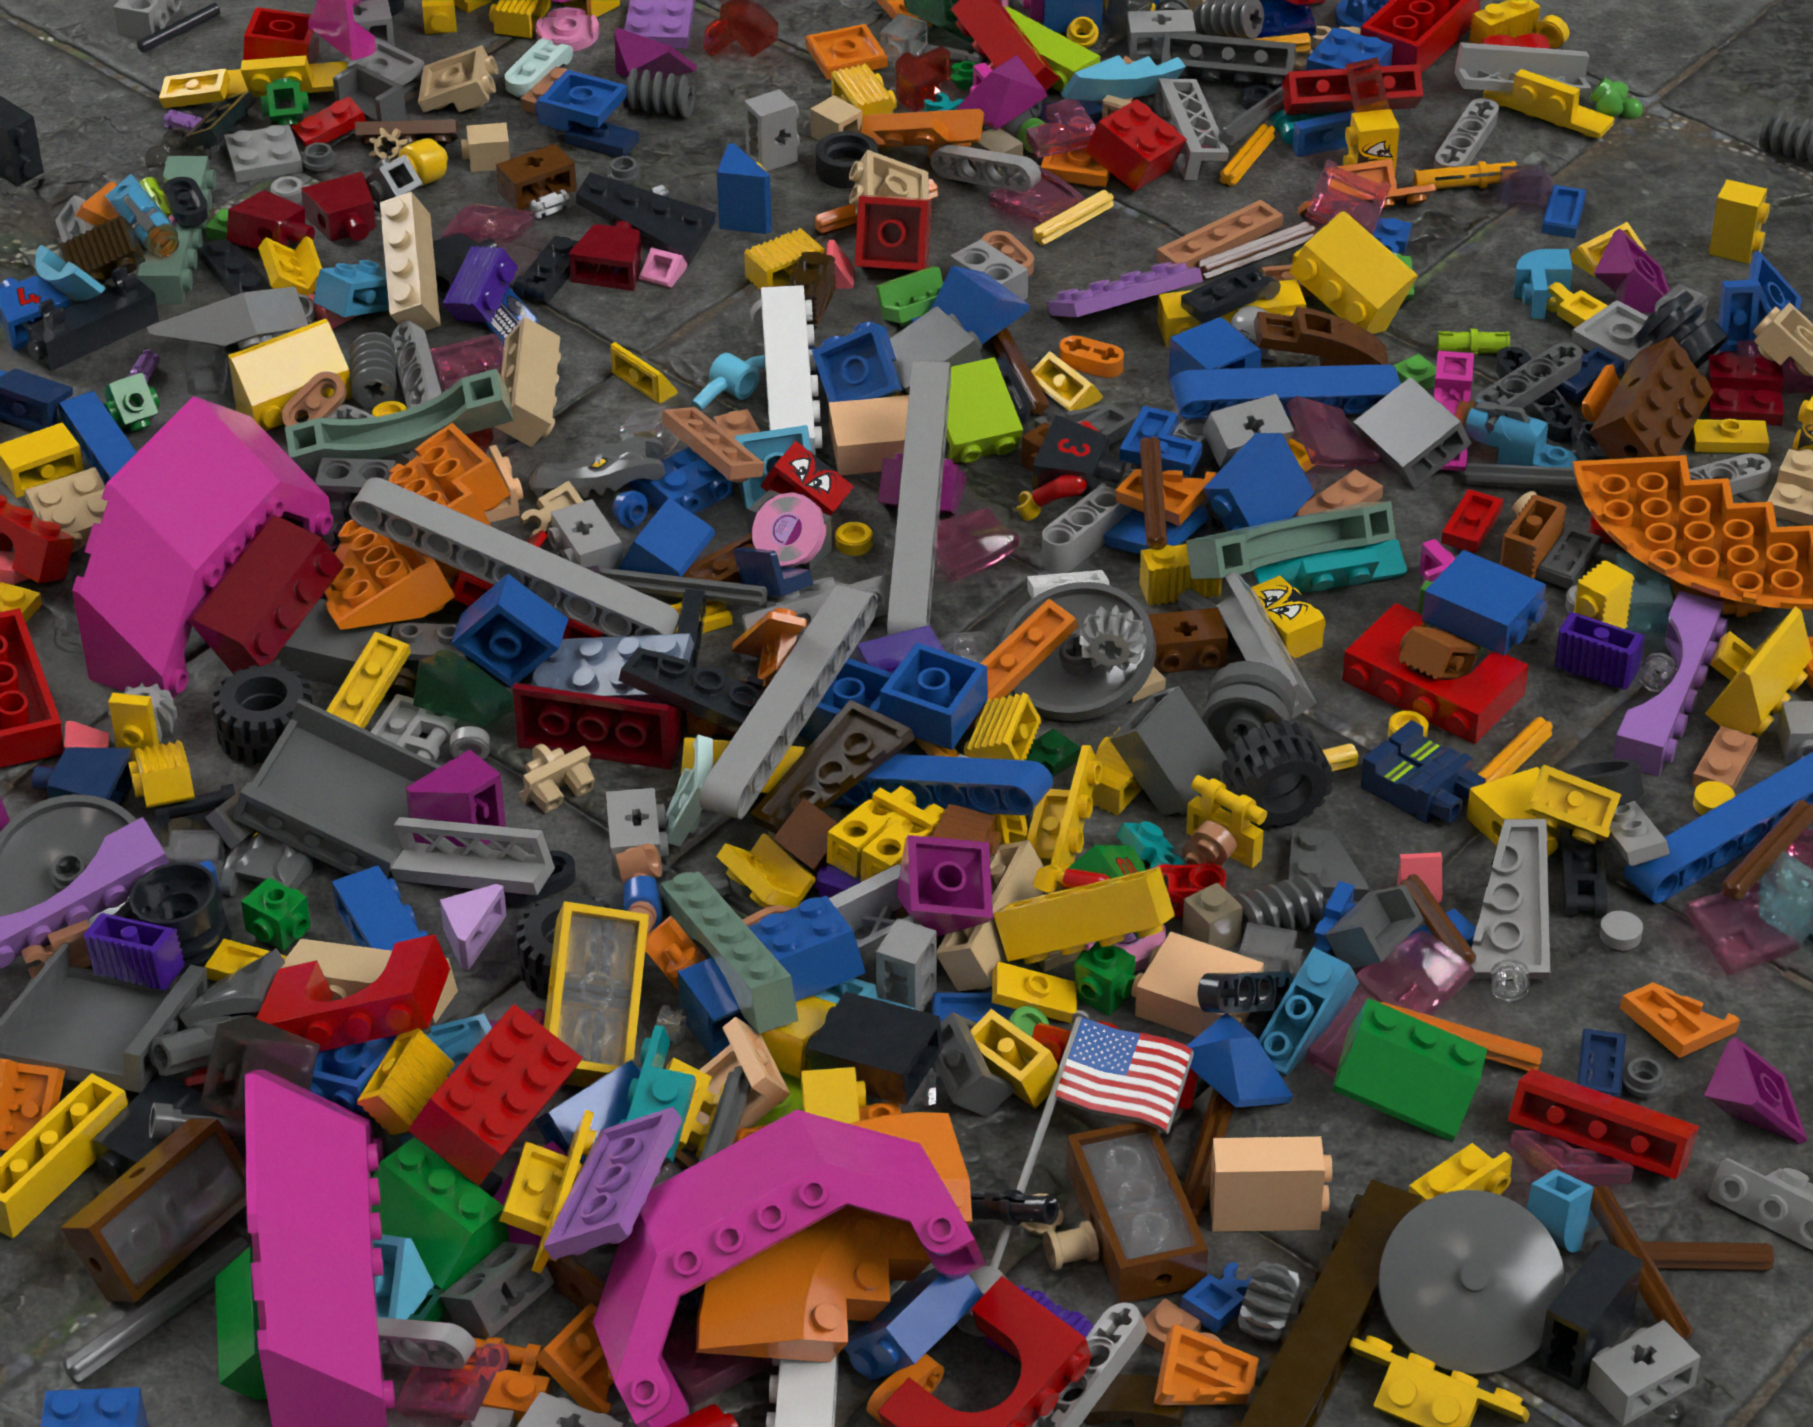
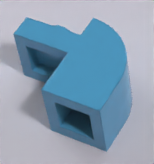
(1538, 271)
(1563, 1208)

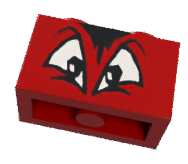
(807, 475)

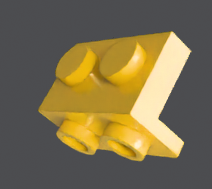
(291, 267)
(1573, 804)
(768, 872)

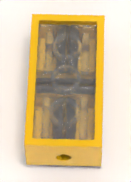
(596, 986)

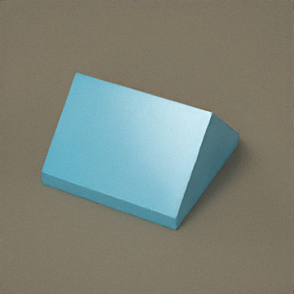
(769, 448)
(404, 1278)

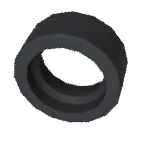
(841, 145)
(1616, 775)

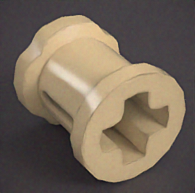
(1070, 1245)

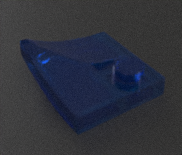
(1286, 19)

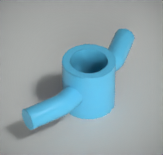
(732, 376)

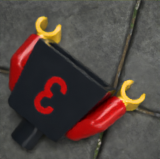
(1068, 465)

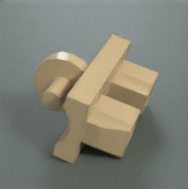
(553, 770)

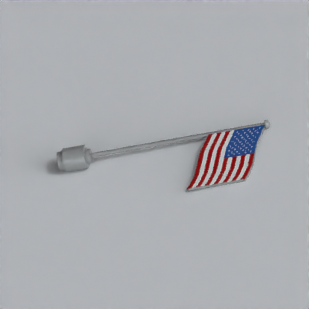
(1108, 1076)

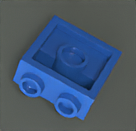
(580, 100)
(858, 364)
(686, 481)
(346, 1070)

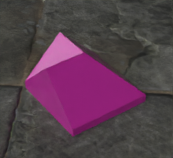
(648, 54)
(1005, 93)
(1631, 273)
(946, 883)
(1754, 1092)

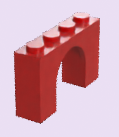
(1459, 705)
(393, 1004)
(1043, 1344)

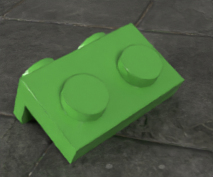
(909, 295)

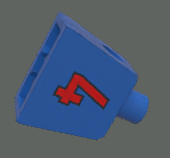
(21, 306)

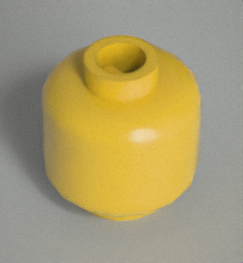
(427, 159)

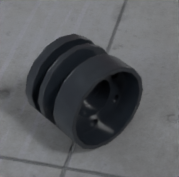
(1673, 321)
(183, 899)

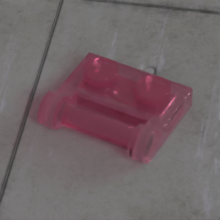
(1329, 202)
(452, 1392)

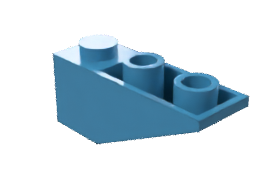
(1307, 1009)

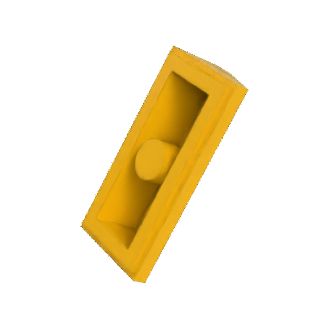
(1589, 254)
(640, 375)
(1065, 384)

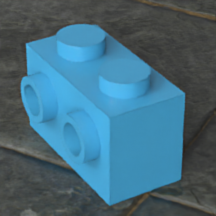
(352, 289)

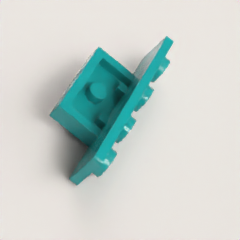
(1338, 567)
(660, 1087)

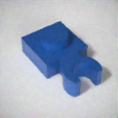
(1393, 234)
(1337, 906)
(1216, 1300)

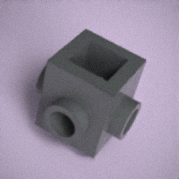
(392, 179)

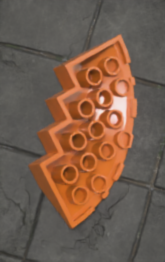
(1697, 531)
(395, 582)
(806, 1288)

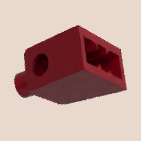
(340, 207)
(268, 217)
(607, 257)

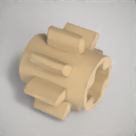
(380, 144)

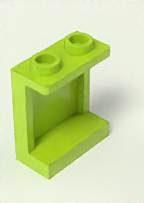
(980, 413)

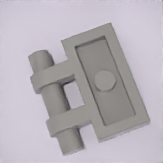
(404, 723)

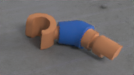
(638, 872)

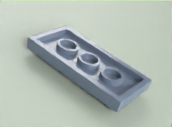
(596, 664)

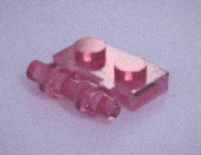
(467, 357)

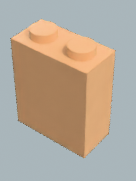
(867, 432)
(1171, 983)
(1268, 1184)

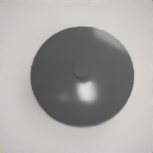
(1065, 682)
(52, 846)
(1470, 1282)

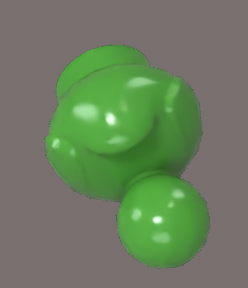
(1613, 100)

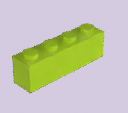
(1060, 52)

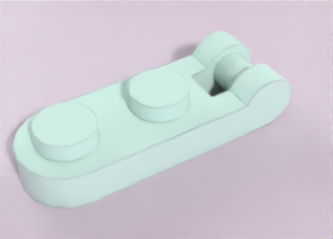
(536, 65)

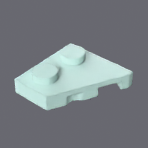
(685, 808)

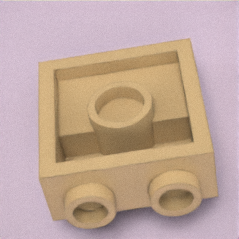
(458, 79)
(886, 177)
(1786, 335)
(1794, 488)
(71, 503)

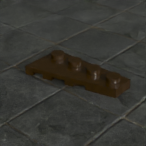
(836, 761)

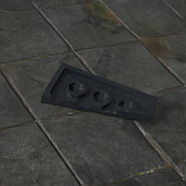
(657, 217)
(698, 691)

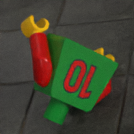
(1096, 865)

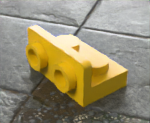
(1465, 1171)

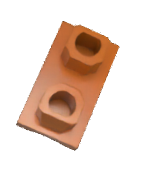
(672, 949)

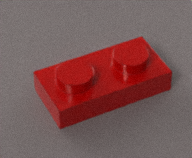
(329, 123)
(1472, 521)

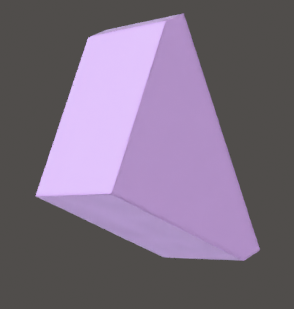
(472, 921)

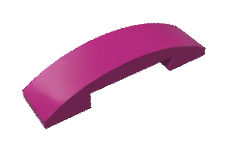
(1452, 386)

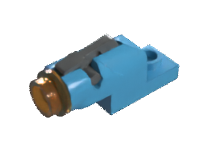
(145, 216)
(1516, 435)

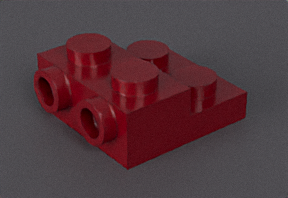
(1745, 388)

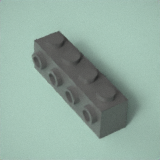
(1230, 58)

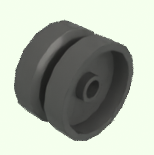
(1245, 698)

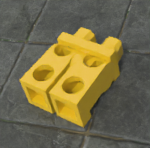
(876, 832)

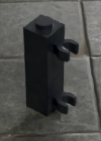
(93, 323)

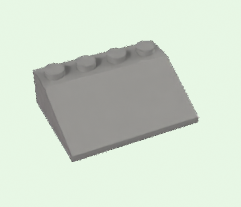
(238, 319)

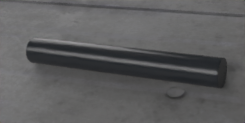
(178, 27)

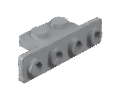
(810, 600)
(1776, 1201)

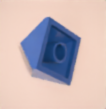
(1237, 1065)

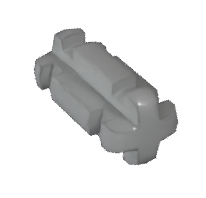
(550, 204)

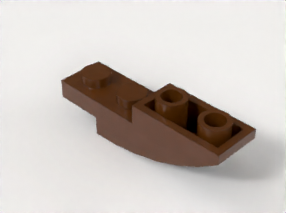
(1321, 335)

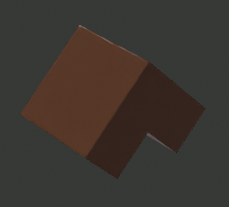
(806, 835)

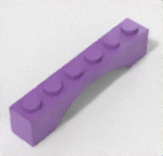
(1651, 728)
(102, 885)

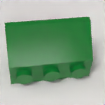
(1409, 1069)
(440, 1210)
(237, 1329)

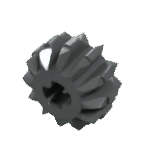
(1269, 1301)

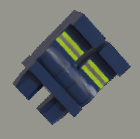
(1419, 775)

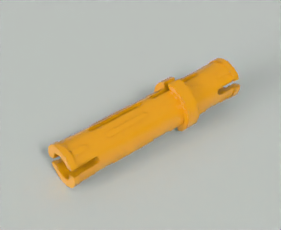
(1426, 177)

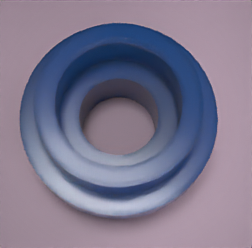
(630, 508)

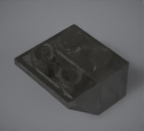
(248, 1046)

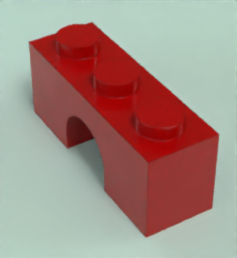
(39, 545)

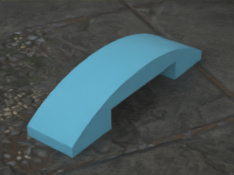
(66, 277)

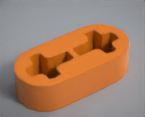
(1092, 356)
(925, 1372)

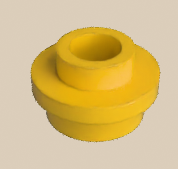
(1086, 26)

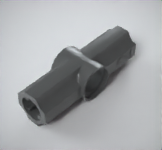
(188, 1047)

